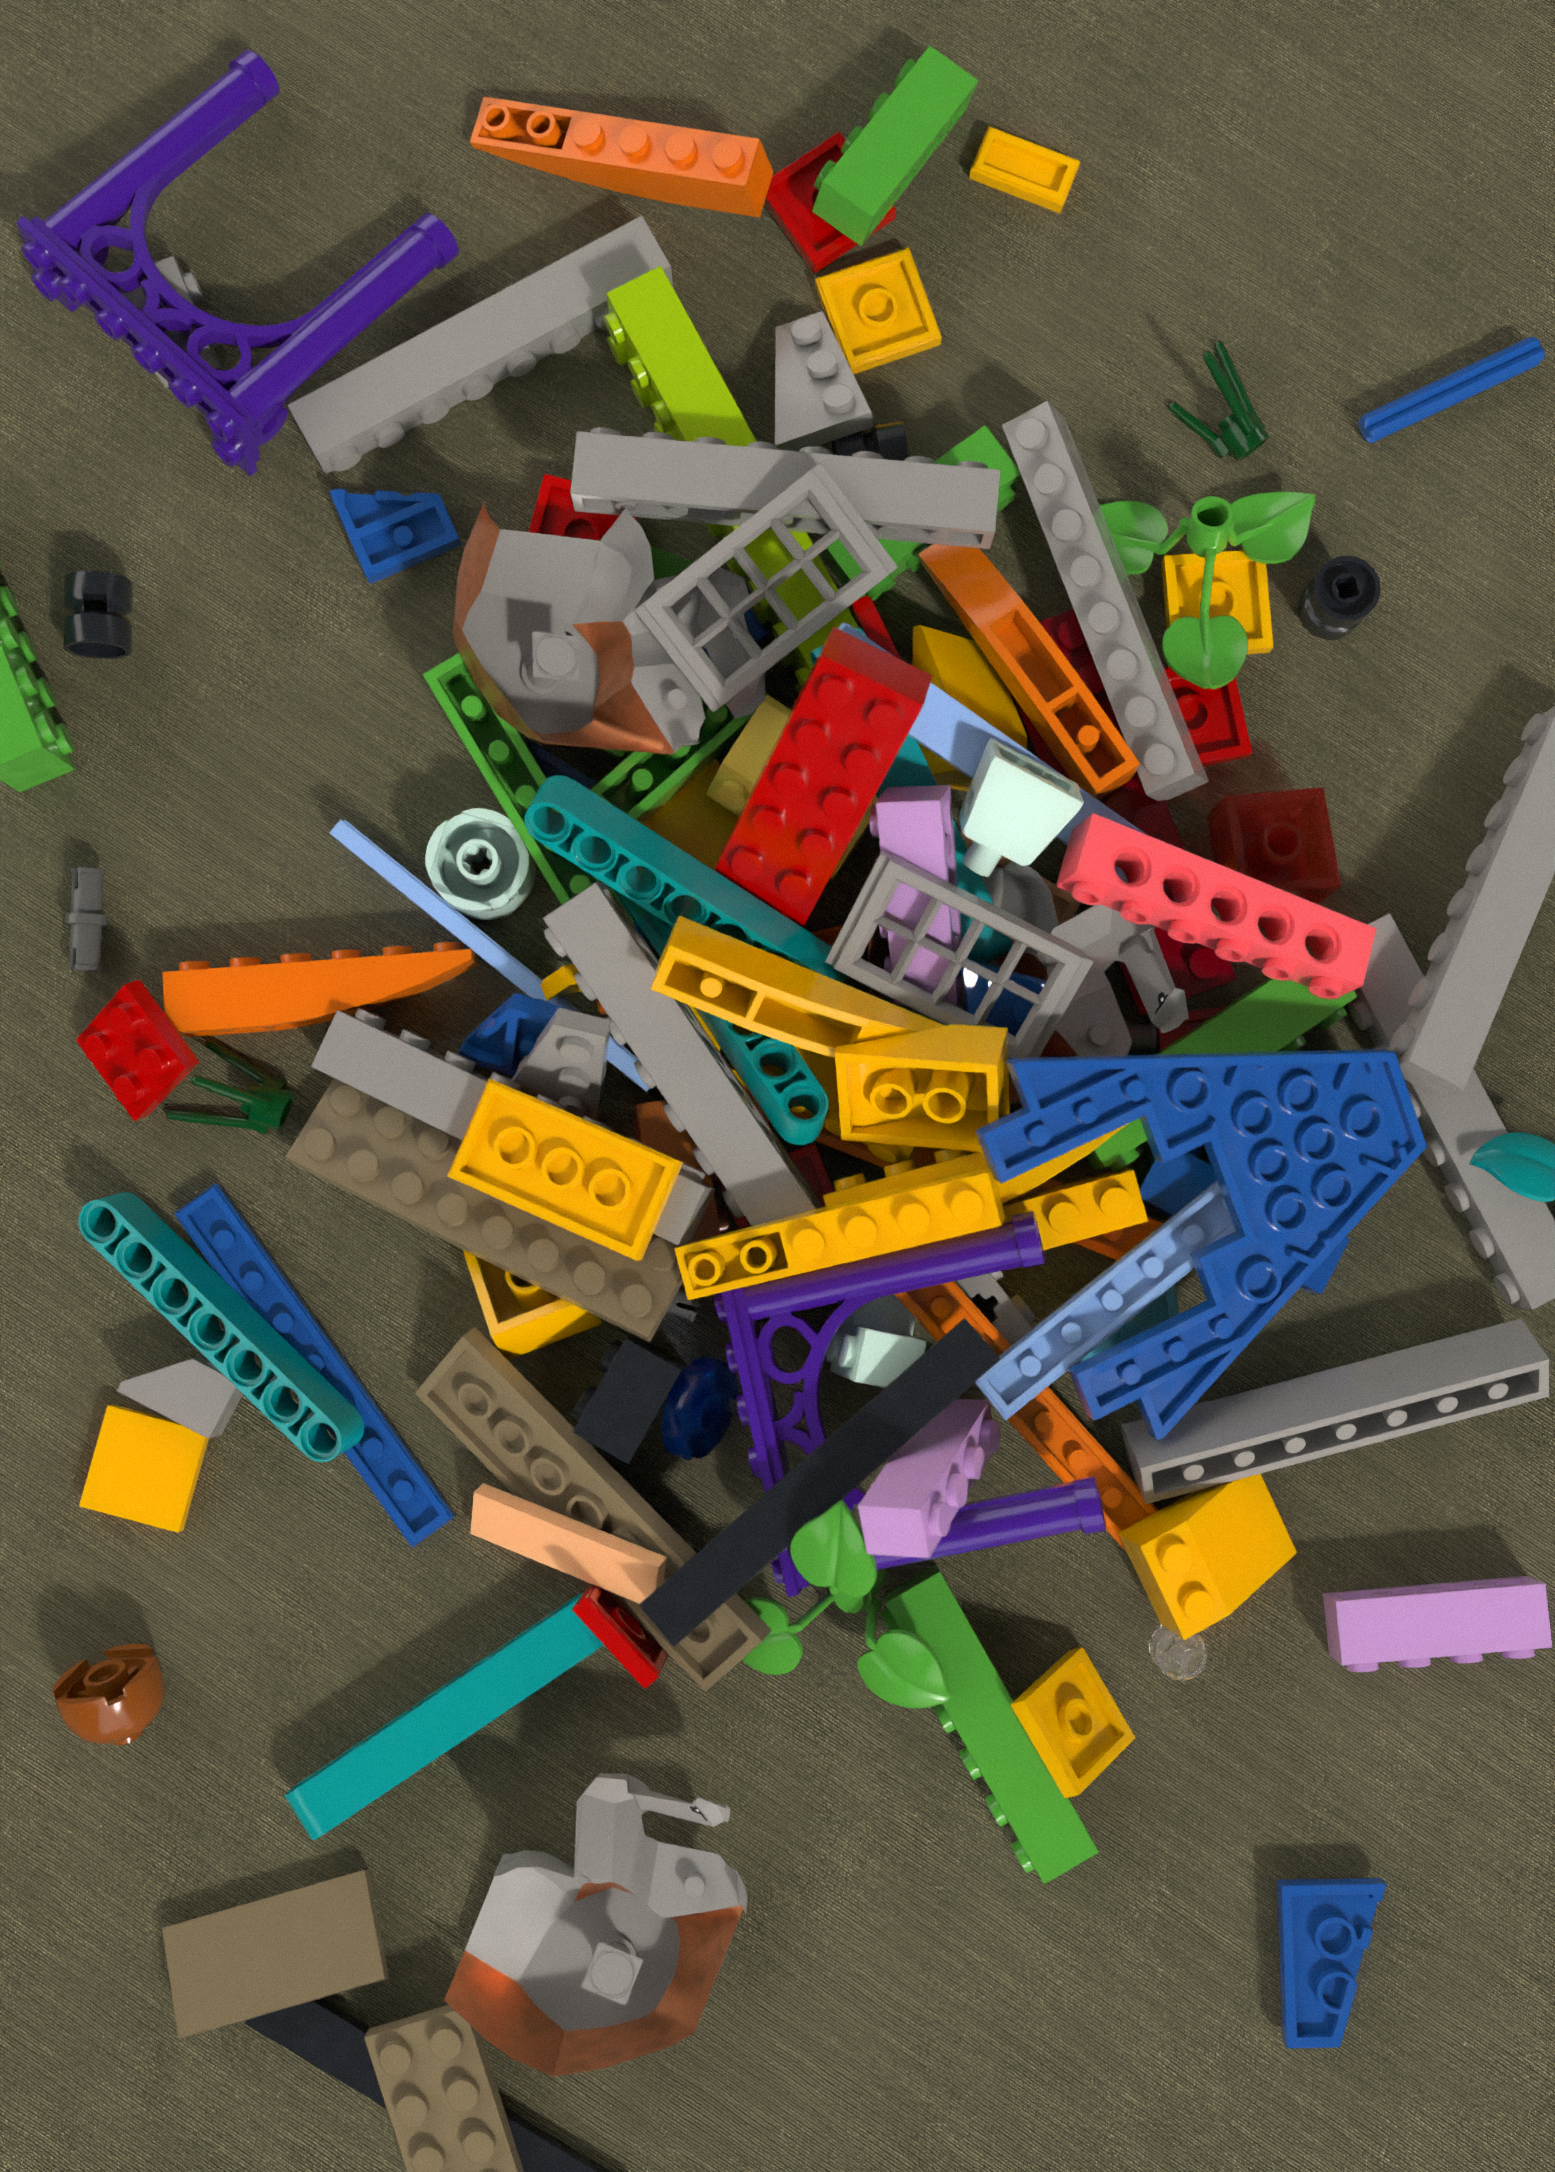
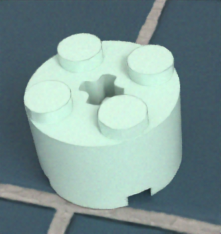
(468, 839)

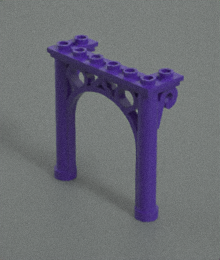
(239, 403)
(977, 1523)

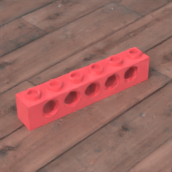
(1337, 942)

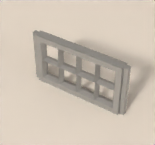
(845, 526)
(868, 914)

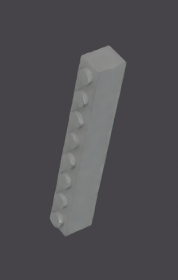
(473, 349)
(731, 483)
(1104, 603)
(1486, 924)
(678, 1059)
(447, 1094)
(1506, 1226)
(1339, 1410)

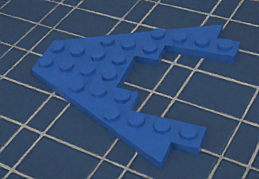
(1299, 1159)

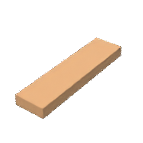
(566, 1544)

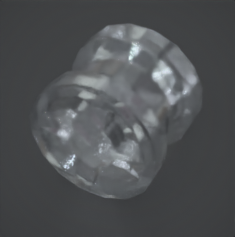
(1180, 1661)

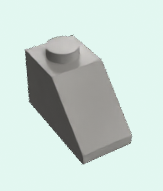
(187, 1393)

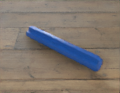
(1451, 389)

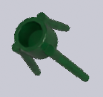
(1242, 429)
(265, 1104)

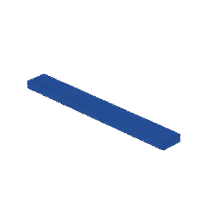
(252, 1272)

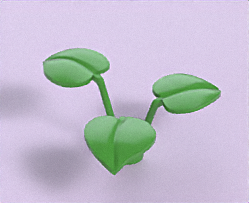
(1266, 525)
(834, 1554)

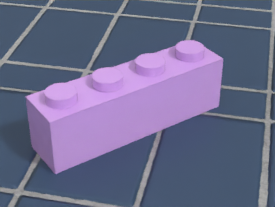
(919, 829)
(928, 1481)
(1437, 1621)

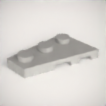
(814, 387)
(569, 1063)

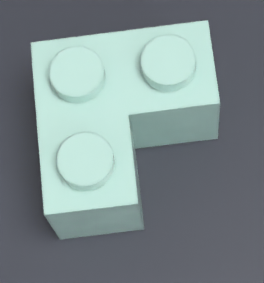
(875, 1343)

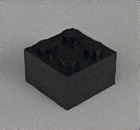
(628, 1397)

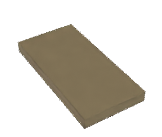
(274, 1953)

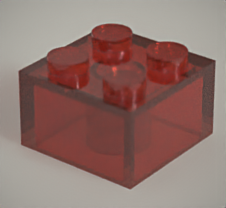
(1278, 840)

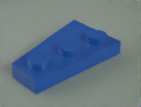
(1320, 1951)

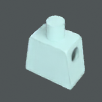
(1014, 808)

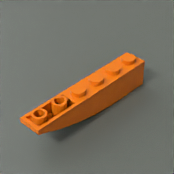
(629, 155)
(1033, 669)
(302, 991)

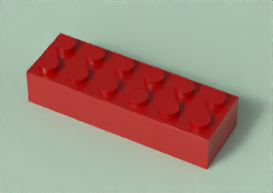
(822, 774)

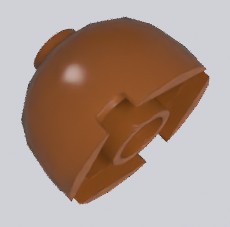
(113, 1696)

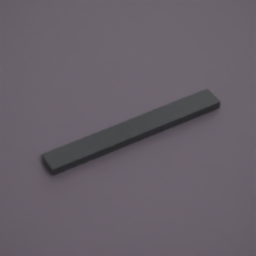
(819, 1481)
(338, 2047)

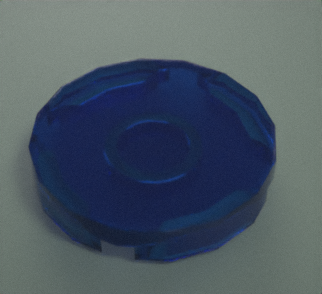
(697, 1408)

